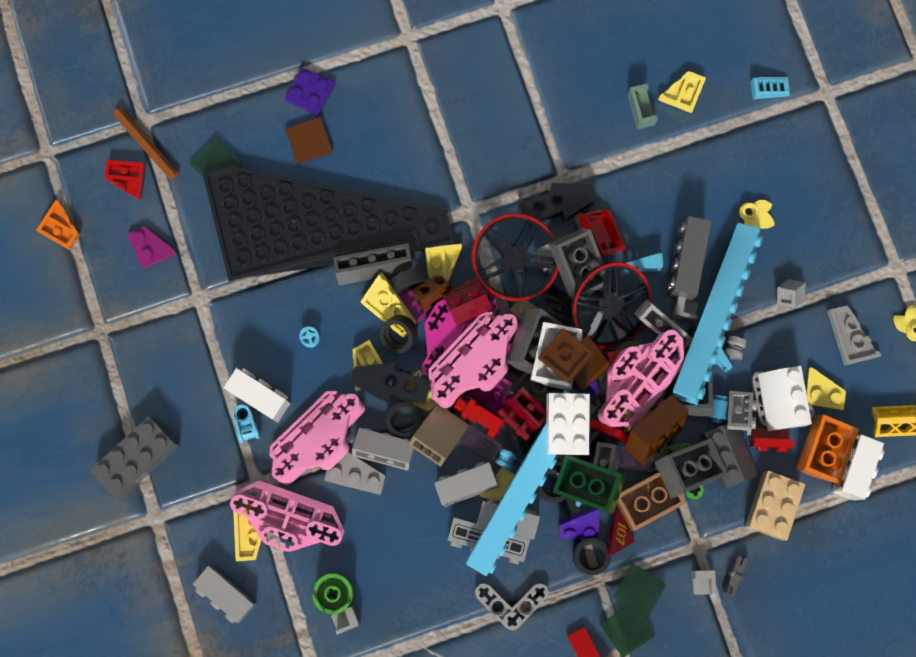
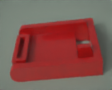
(604, 231)

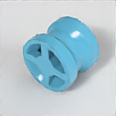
(306, 336)
(506, 459)

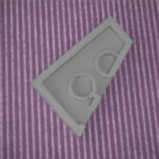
(850, 338)
(356, 474)

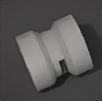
(735, 347)

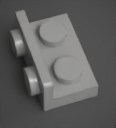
(740, 411)

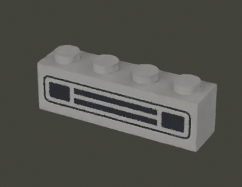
(468, 533)

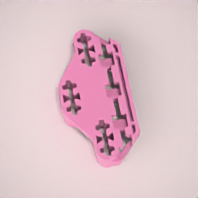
(474, 362)
(639, 375)
(318, 440)
(285, 521)

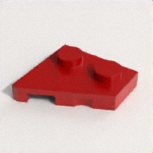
(126, 176)
(612, 433)

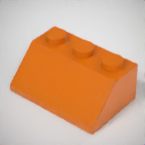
(827, 449)

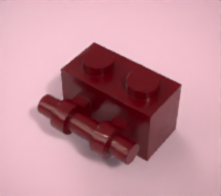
(467, 301)
(522, 413)

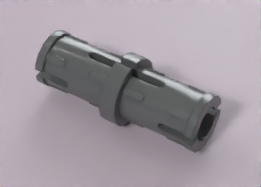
(735, 576)

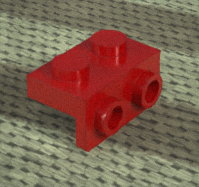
(772, 439)

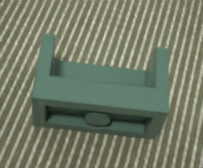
(641, 106)

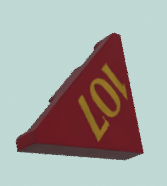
(619, 534)

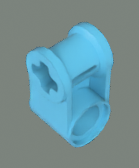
(245, 425)

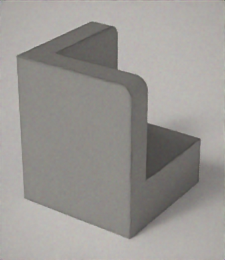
(791, 293)
(685, 309)
(704, 582)
(345, 620)

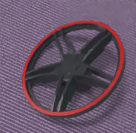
(514, 257)
(610, 303)

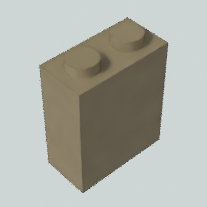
(439, 434)

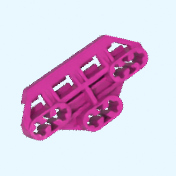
(447, 331)

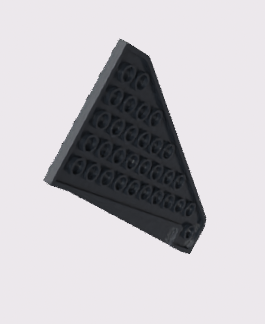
(292, 224)

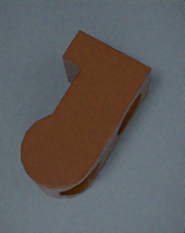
(430, 291)

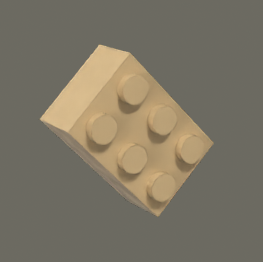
(775, 505)

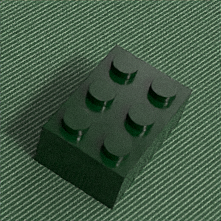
(589, 484)

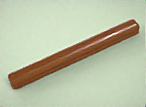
(145, 143)

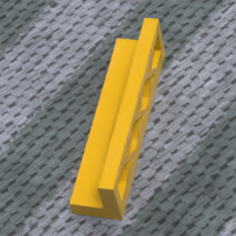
(895, 417)

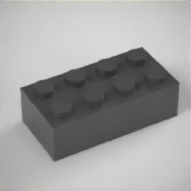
(689, 258)
(134, 458)

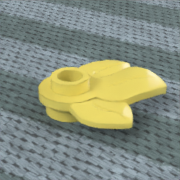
(759, 214)
(907, 323)

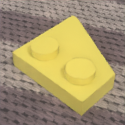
(823, 392)

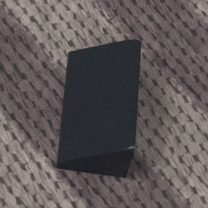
(593, 439)

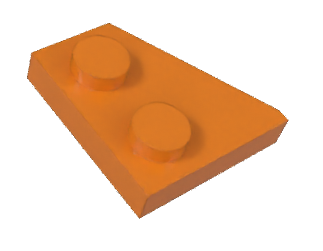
(58, 226)

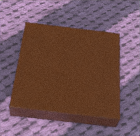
(308, 141)
(566, 356)
(594, 367)

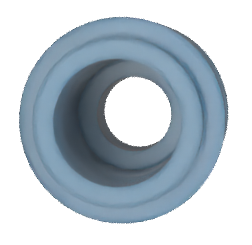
(720, 409)

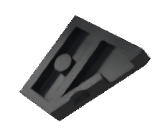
(556, 304)

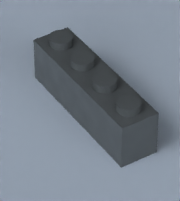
(371, 263)

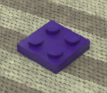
(309, 91)

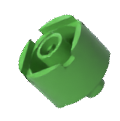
(331, 604)

